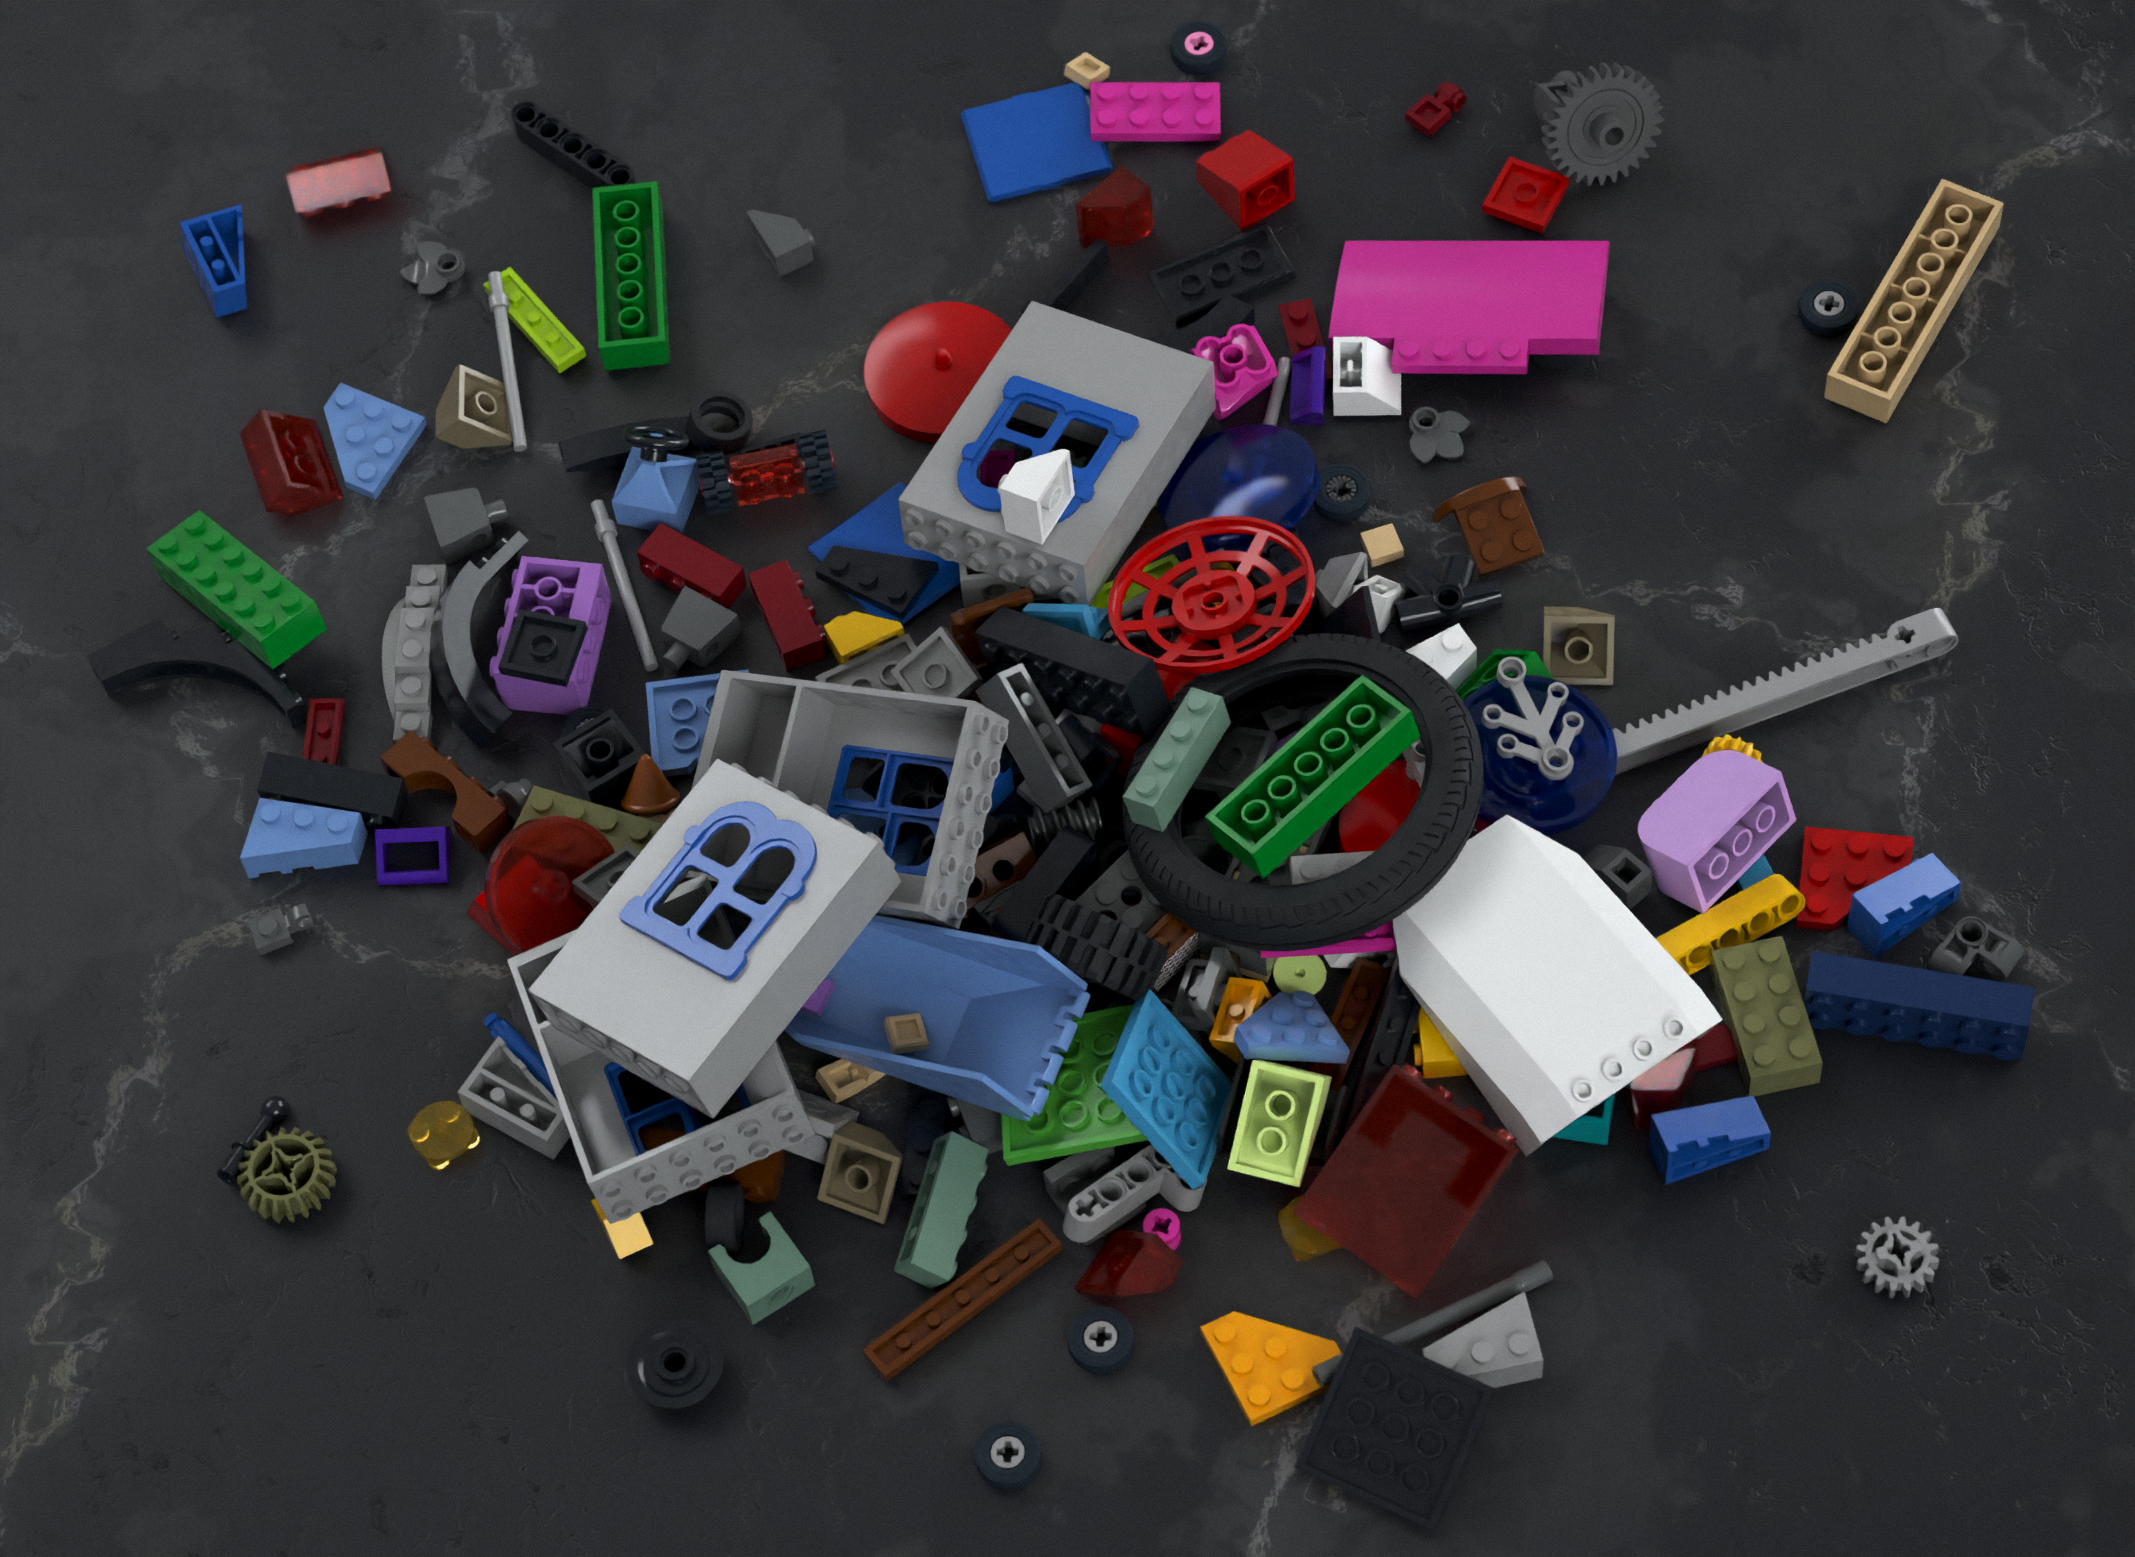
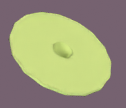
(1299, 974)

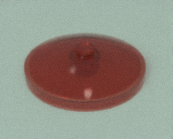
(532, 877)

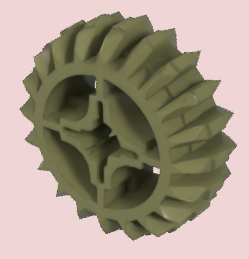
(311, 1163)

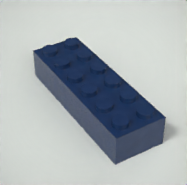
(1918, 1005)

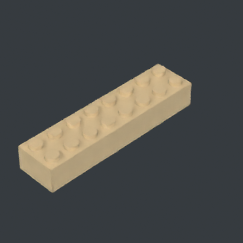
(1913, 301)

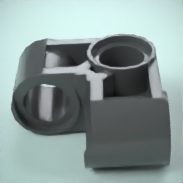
(1991, 952)

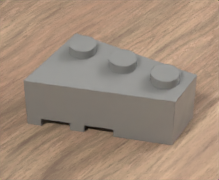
(514, 1102)
(1495, 1347)

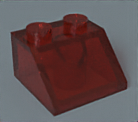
(1116, 211)

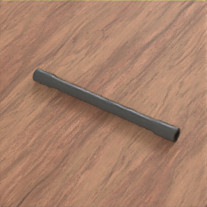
(1520, 1281)

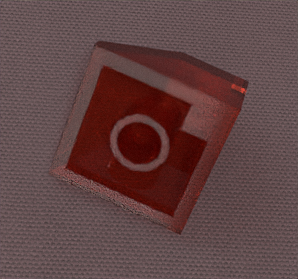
(1661, 1086)
(1131, 1266)

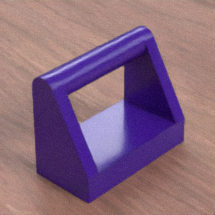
(1308, 387)
(386, 836)

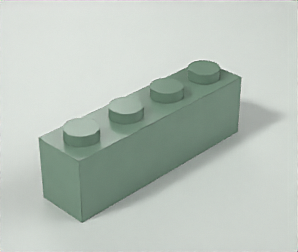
(1177, 759)
(942, 1210)

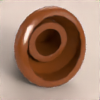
(649, 790)

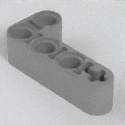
(1127, 1194)

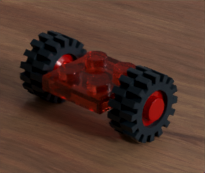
(766, 473)

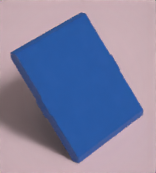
(1034, 142)
(880, 530)

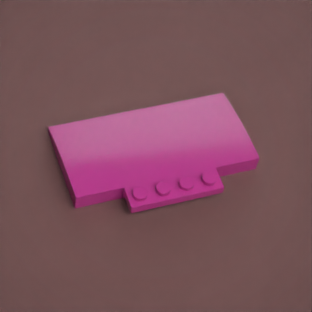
(1472, 302)

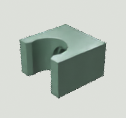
(771, 1281)

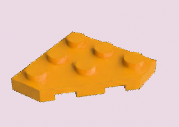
(1266, 1362)

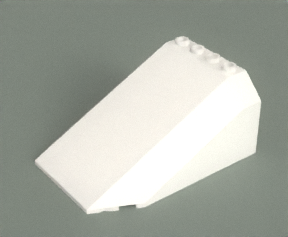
(1543, 980)

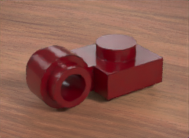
(1432, 113)

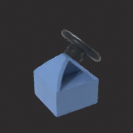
(654, 483)

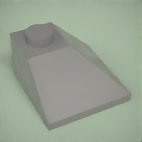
(1338, 580)

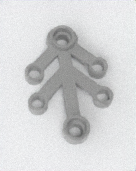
(1534, 724)

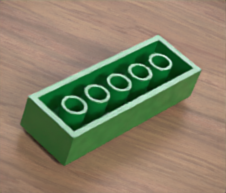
(631, 276)
(236, 589)
(1312, 776)

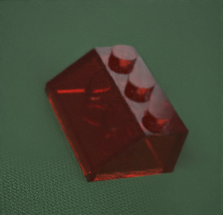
(339, 181)
(289, 463)

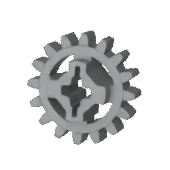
(1886, 1268)

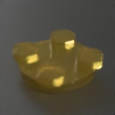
(442, 1132)
(1302, 1237)

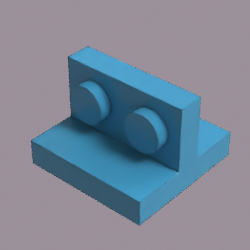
(1075, 617)

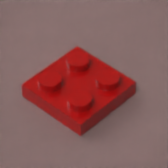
(1525, 195)

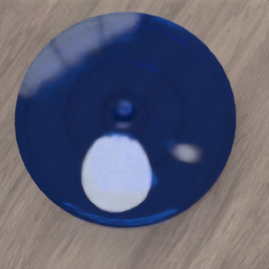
(1242, 472)
(1516, 784)

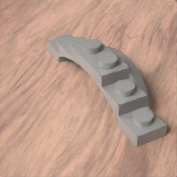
(407, 651)

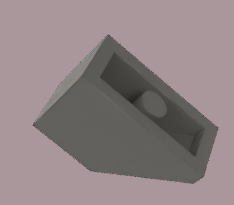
(781, 240)

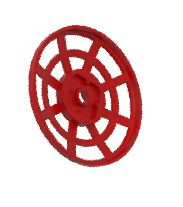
(1224, 586)

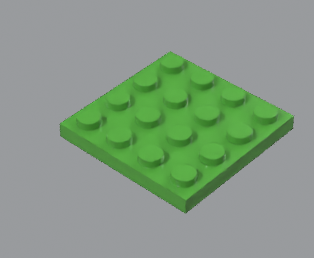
(1077, 1109)

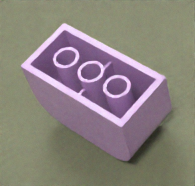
(1713, 826)

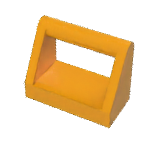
(1238, 1003)

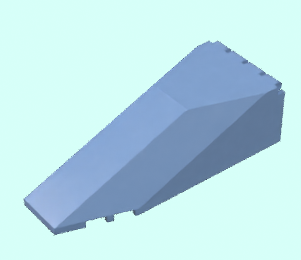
(987, 1005)

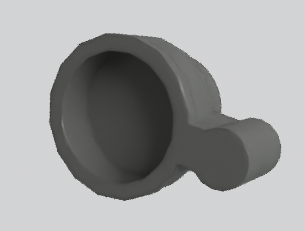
(513, 795)

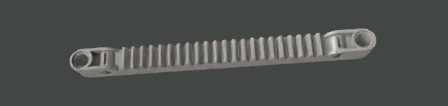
(1920, 637)

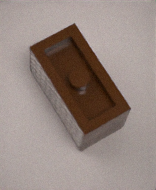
(1181, 945)

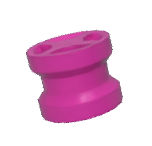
(1166, 1218)

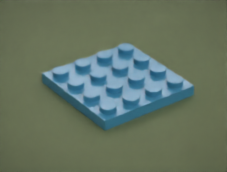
(1168, 1088)

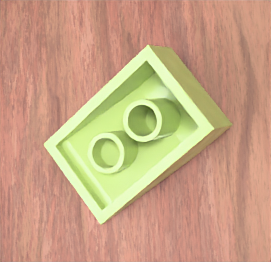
(1278, 1122)

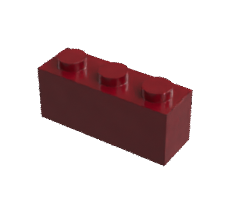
(687, 563)
(788, 615)

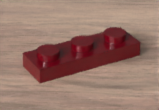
(1302, 329)

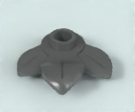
(432, 270)
(1440, 437)

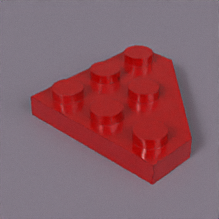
(1841, 864)

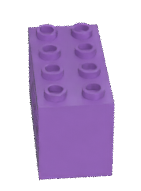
(562, 590)

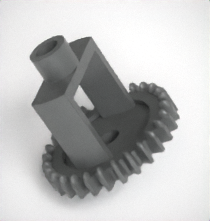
(1597, 121)

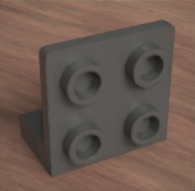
(1079, 1172)

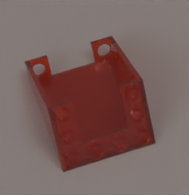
(1407, 1178)

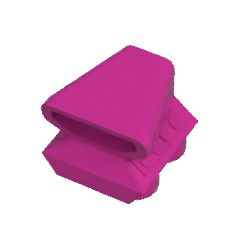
(1240, 367)

